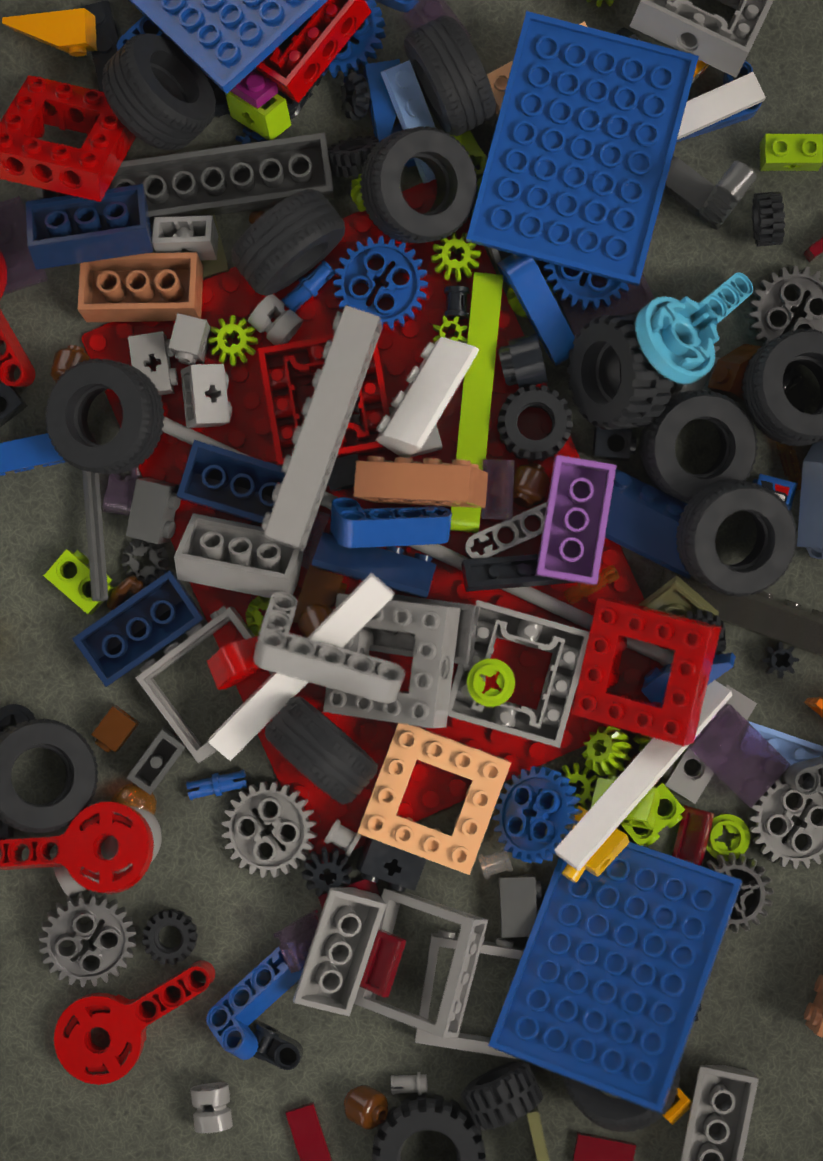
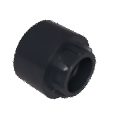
(523, 361)

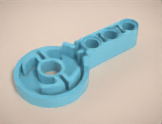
(682, 333)

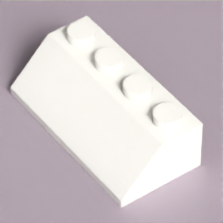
(425, 396)

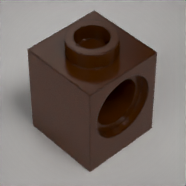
(114, 729)

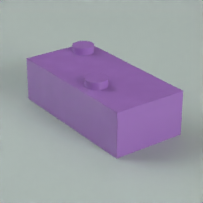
(575, 520)

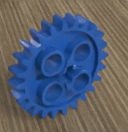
(368, 40)
(357, 271)
(586, 293)
(536, 814)

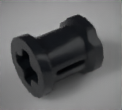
(456, 302)

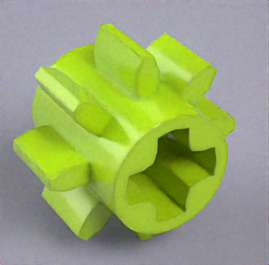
(446, 327)

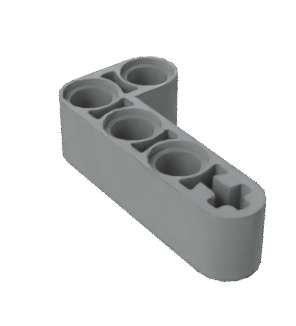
(516, 525)

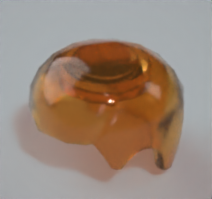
(136, 797)

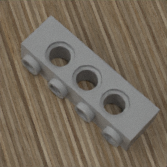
(693, 785)

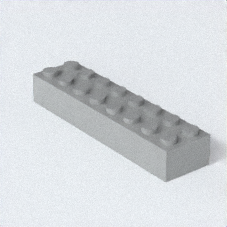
(323, 429)

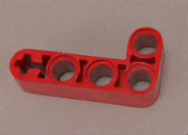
(236, 661)

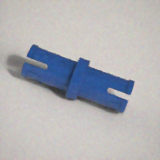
(308, 286)
(216, 784)

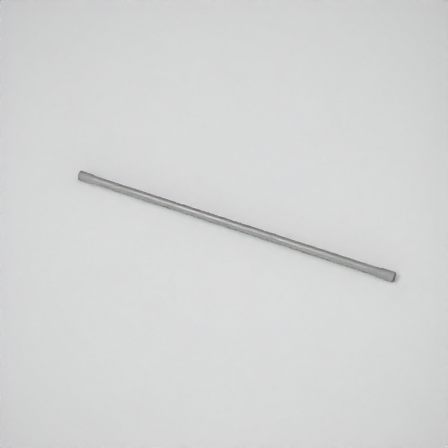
(454, 559)

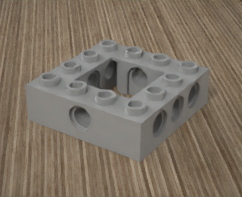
(701, 33)
(568, 650)
(431, 665)

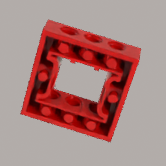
(314, 47)
(56, 166)
(303, 358)
(688, 679)

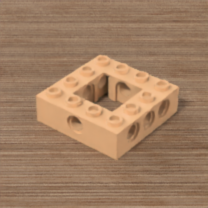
(414, 744)

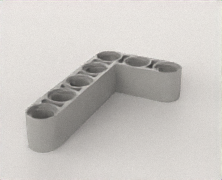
(321, 662)

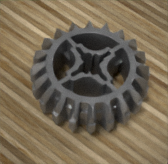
(746, 889)

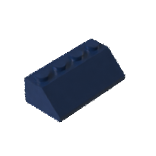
(85, 230)
(229, 482)
(645, 521)
(389, 565)
(138, 628)

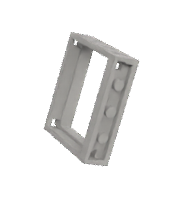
(174, 653)
(460, 972)
(464, 1041)

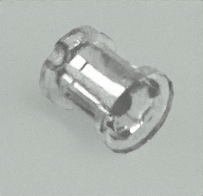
(495, 863)

